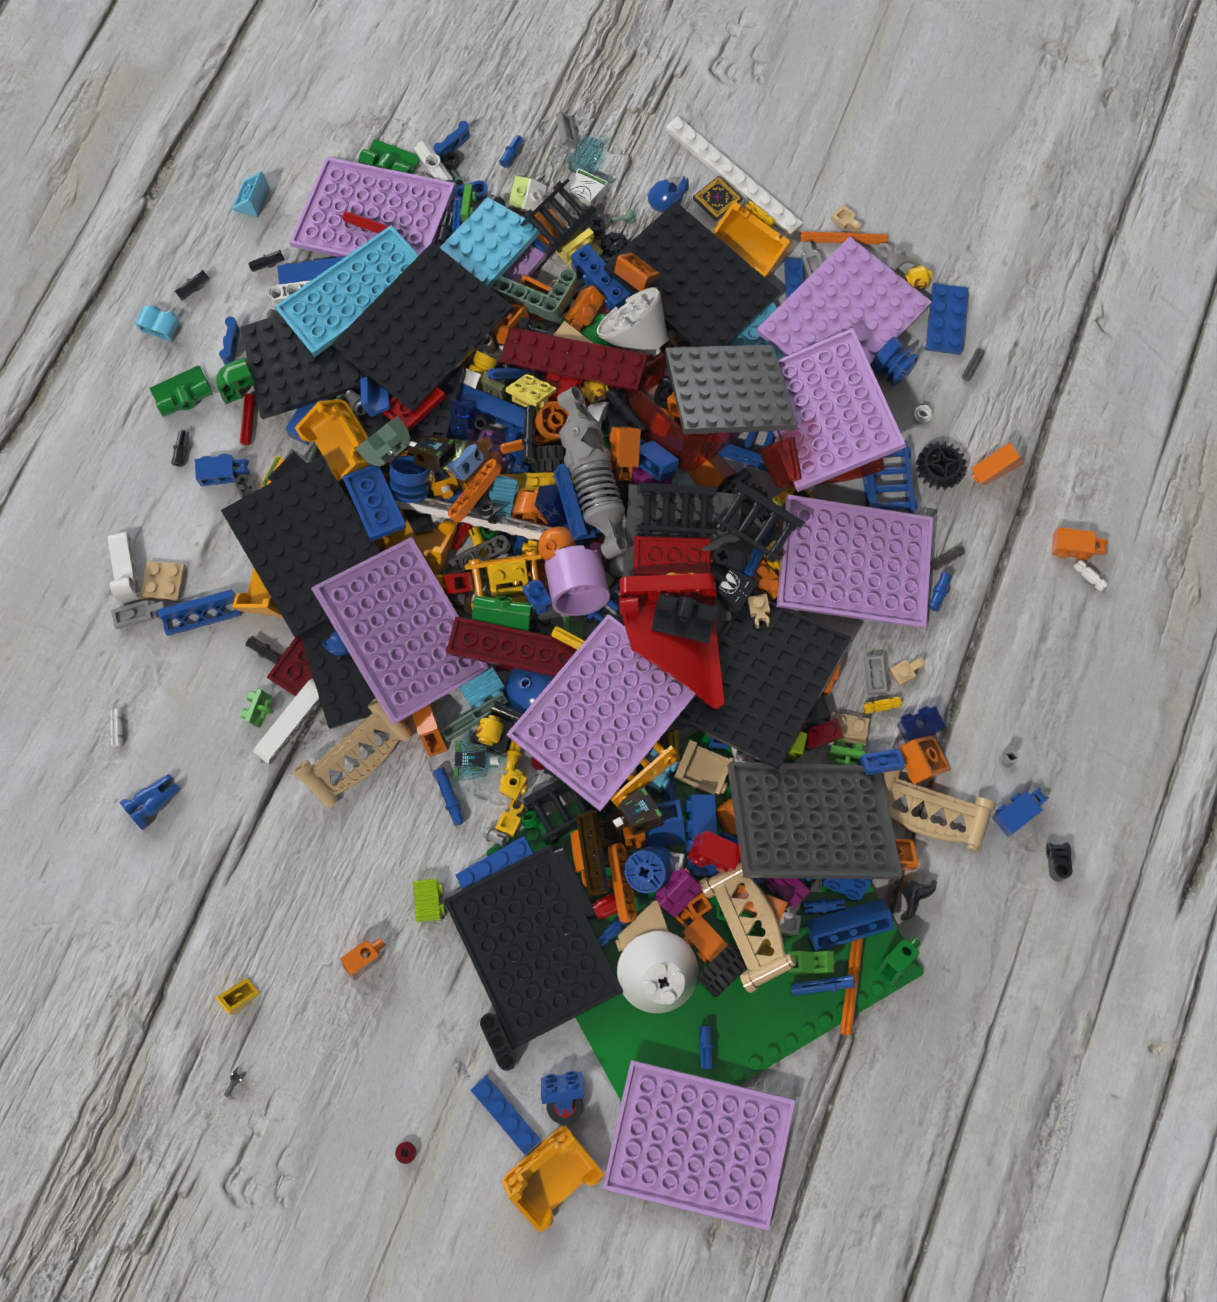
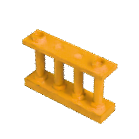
(475, 564)
(651, 771)

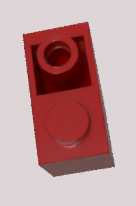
(458, 582)

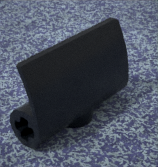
(683, 617)

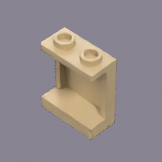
(703, 769)

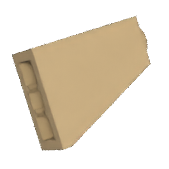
(647, 920)

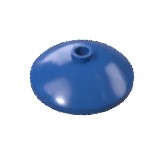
(521, 696)

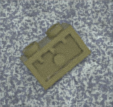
(494, 387)

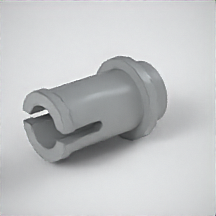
(1008, 758)
(495, 836)

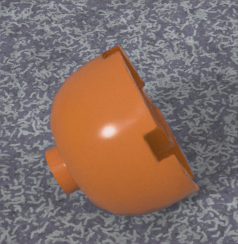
(551, 420)
(554, 540)

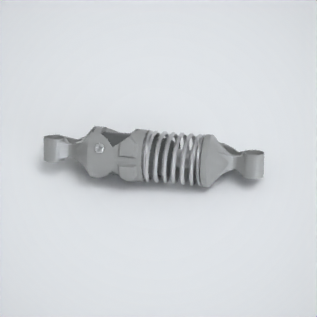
(591, 468)

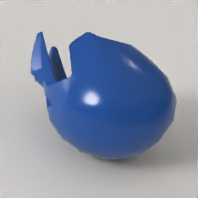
(665, 193)

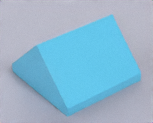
(251, 195)

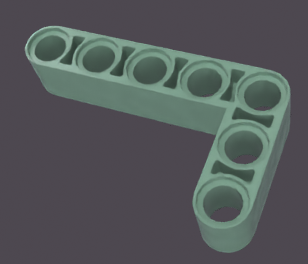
(531, 296)

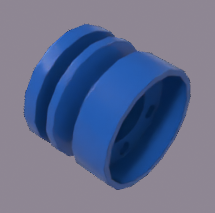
(896, 363)
(408, 480)
(660, 866)

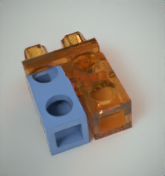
(472, 460)

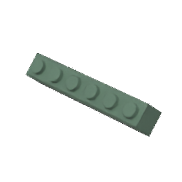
(471, 719)

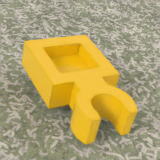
(510, 821)

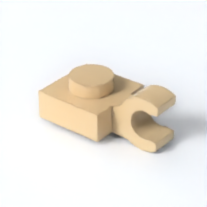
(846, 218)
(905, 672)

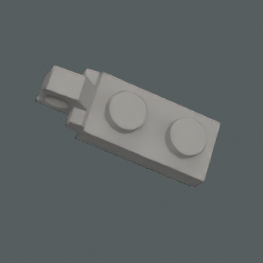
(810, 258)
(135, 613)

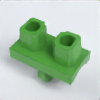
(258, 709)
(844, 755)

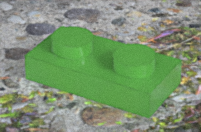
(469, 198)

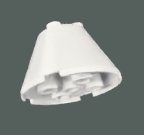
(637, 324)
(657, 971)

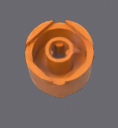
(525, 509)

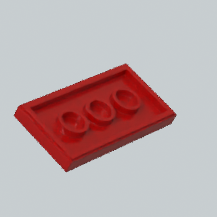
(670, 555)

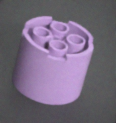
(577, 581)

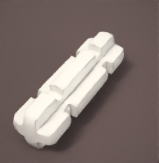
(1090, 575)
(116, 727)

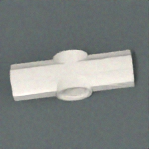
(429, 159)

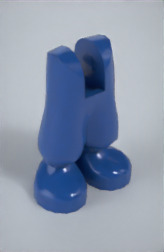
(152, 798)

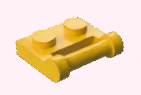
(507, 573)

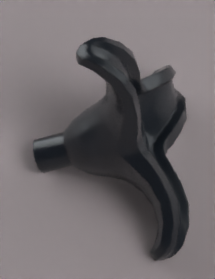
(913, 894)

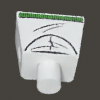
(587, 189)

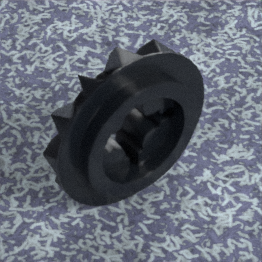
(609, 250)

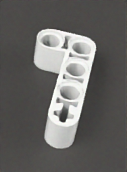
(126, 583)

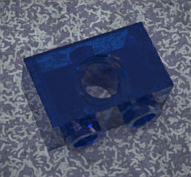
(462, 419)
(550, 505)
(930, 718)

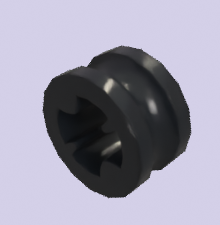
(451, 155)

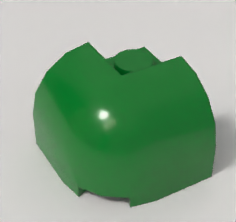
(233, 378)

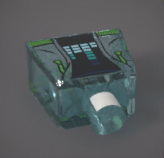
(472, 761)

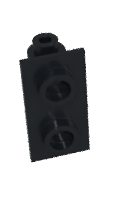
(486, 510)

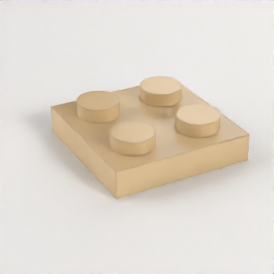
(163, 581)

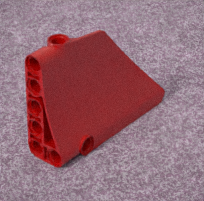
(684, 659)

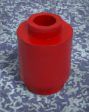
(605, 906)

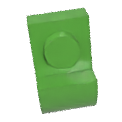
(813, 962)

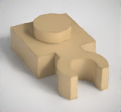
(759, 608)

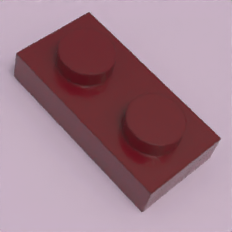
(823, 734)

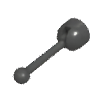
(458, 599)

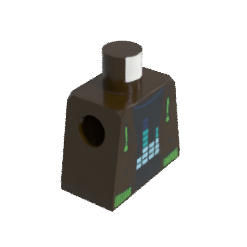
(433, 452)
(638, 813)

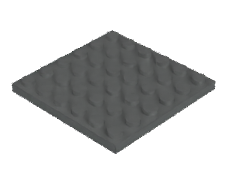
(729, 389)

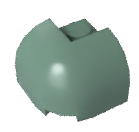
(385, 443)

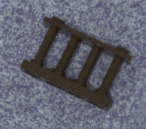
(592, 849)

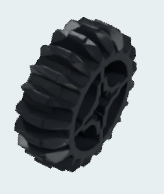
(945, 456)

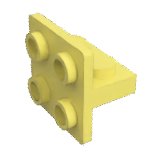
(575, 242)
(530, 392)

